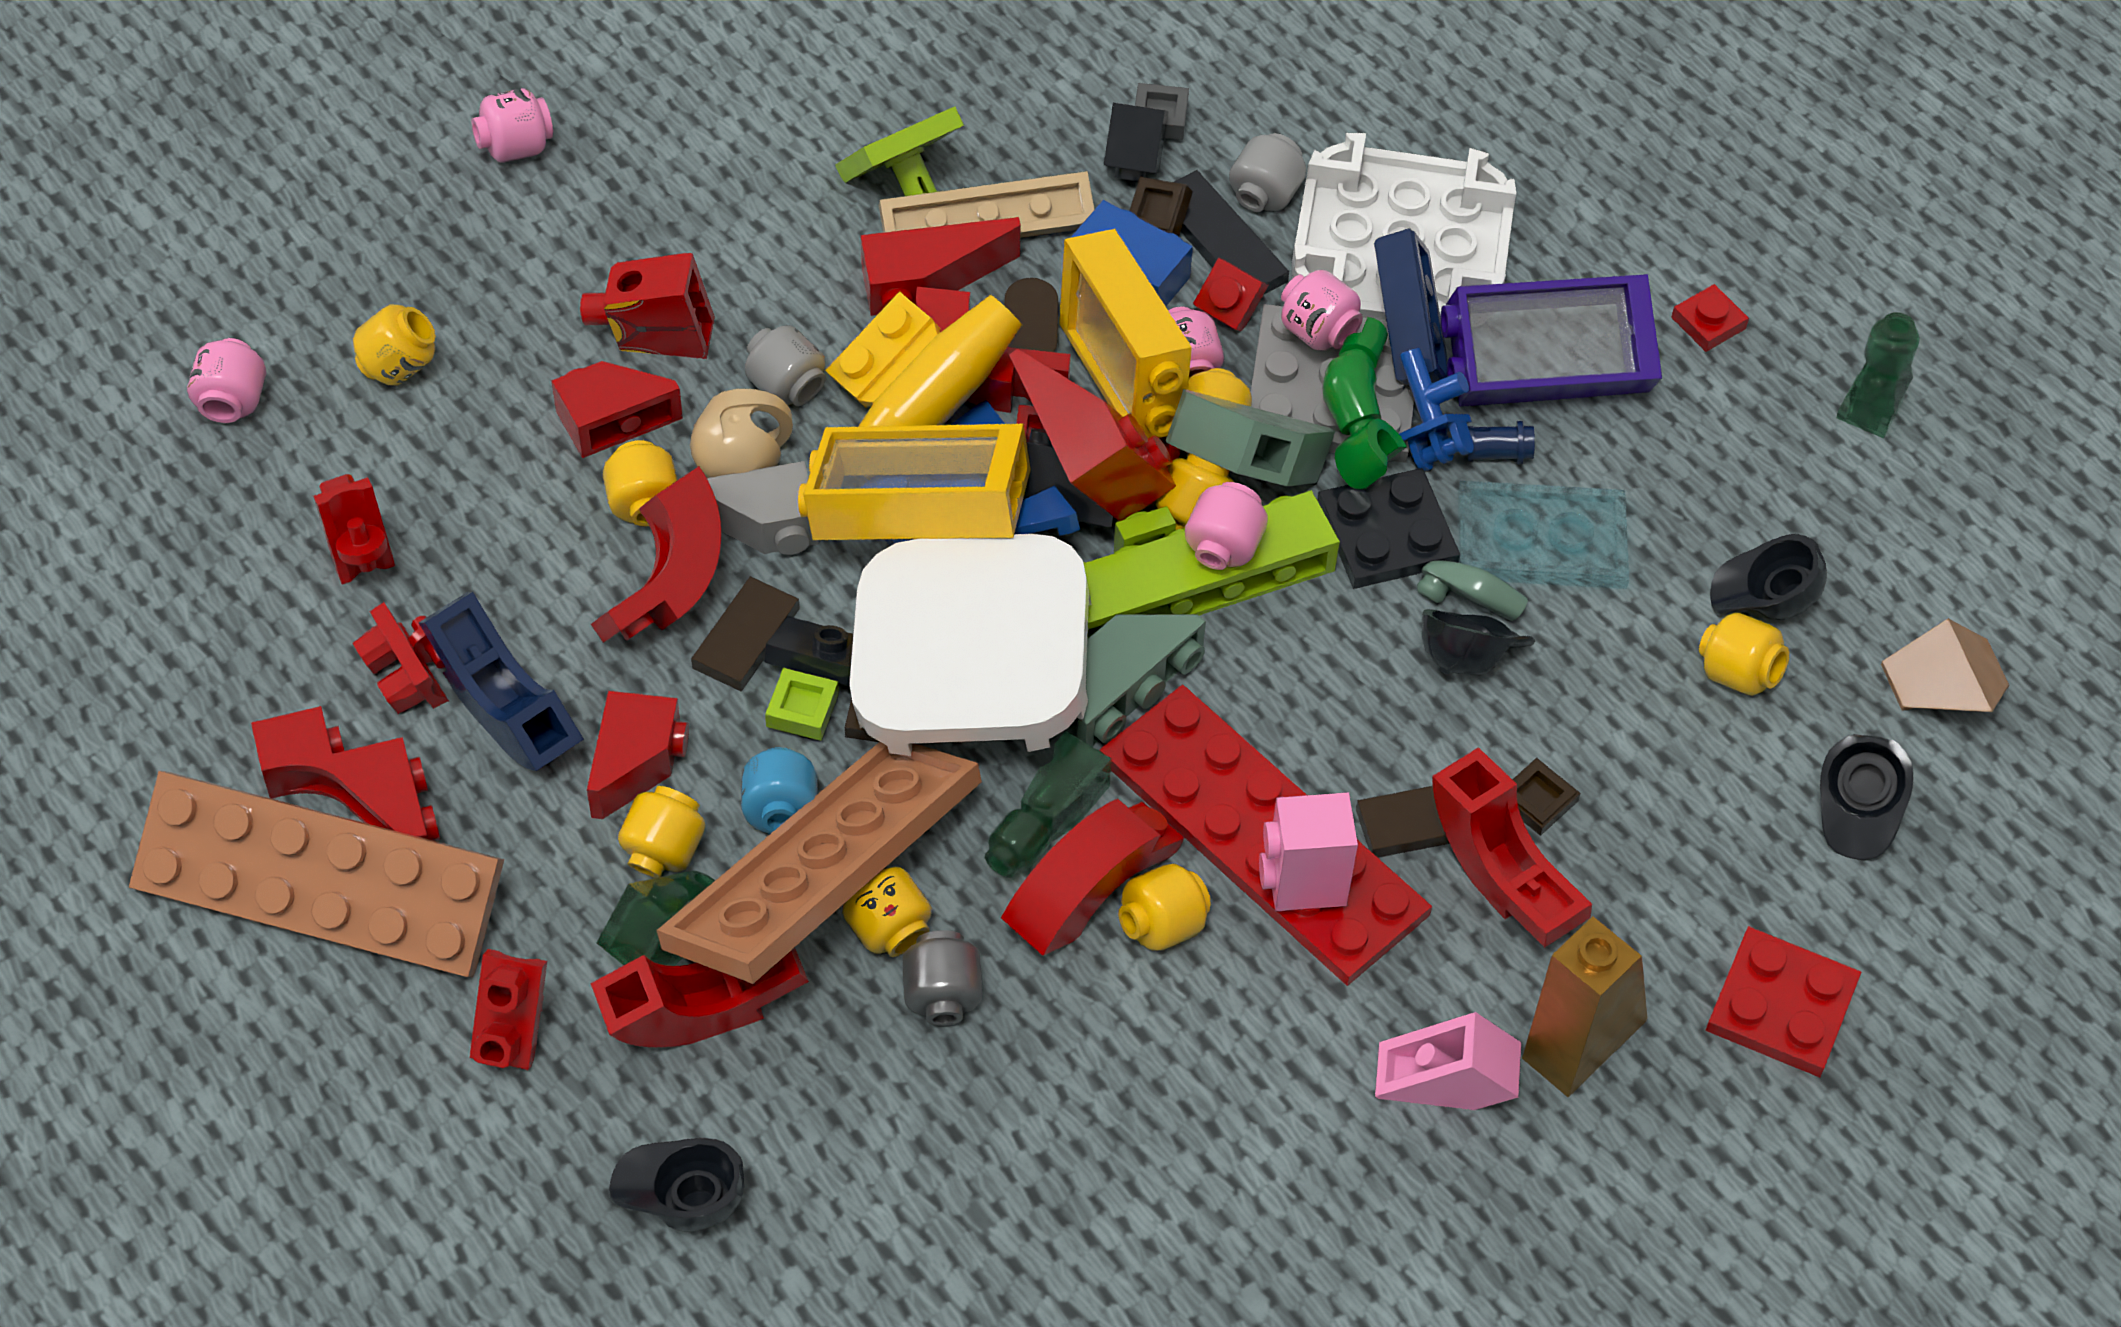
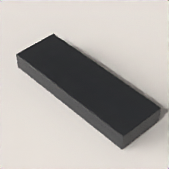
(1220, 232)

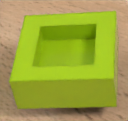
(1143, 528)
(802, 704)

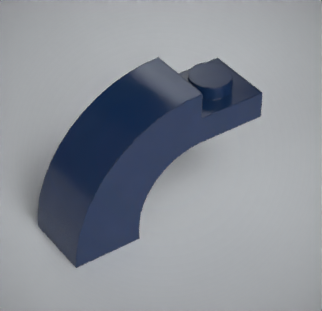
(494, 687)

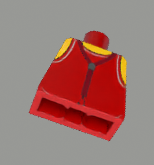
(654, 307)

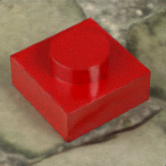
(1230, 294)
(1710, 317)

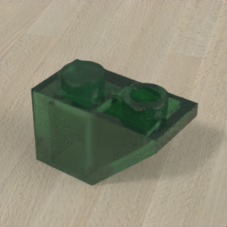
(645, 909)

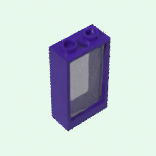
(1552, 339)

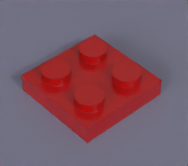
(1783, 1001)

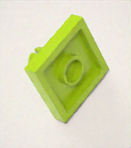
(903, 153)

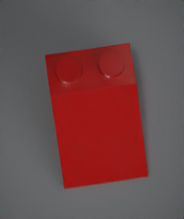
(1096, 445)

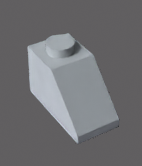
(764, 509)

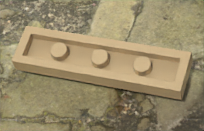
(1041, 204)

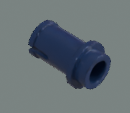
(1503, 442)

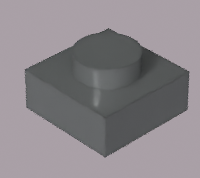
(1166, 98)

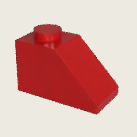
(613, 404)
(634, 749)

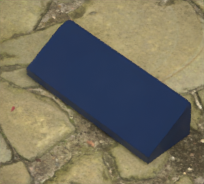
(1410, 302)

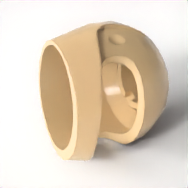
(728, 440)

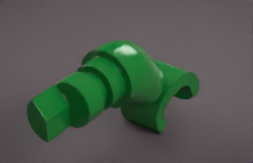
(1353, 403)

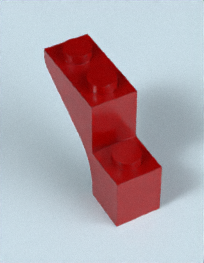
(371, 781)

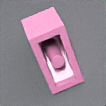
(1450, 1065)

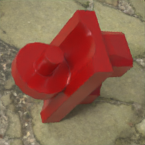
(353, 527)
(390, 642)
(508, 1010)

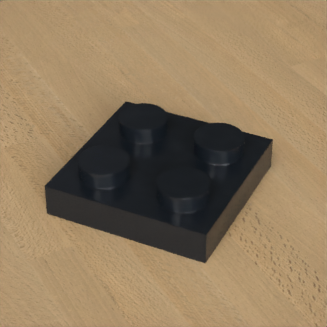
(1388, 528)

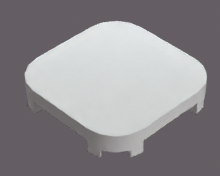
(1369, 192)
(970, 641)

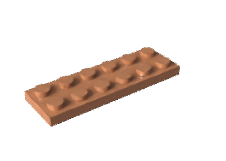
(817, 860)
(316, 873)

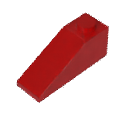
(935, 258)

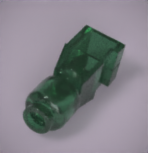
(1884, 377)
(1050, 807)

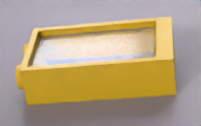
(1123, 331)
(916, 482)

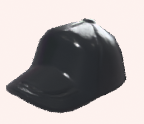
(1774, 578)
(1467, 641)
(1864, 795)
(680, 1182)

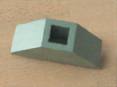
(1250, 439)
(1130, 667)

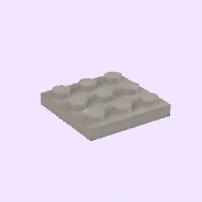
(1291, 378)

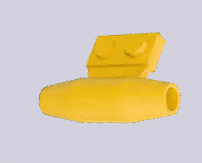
(914, 370)

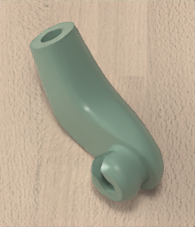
(1473, 585)

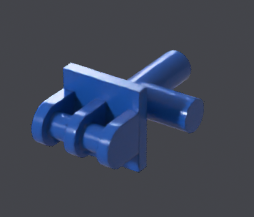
(1434, 423)

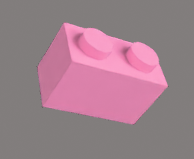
(1309, 852)

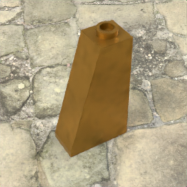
(1586, 1006)

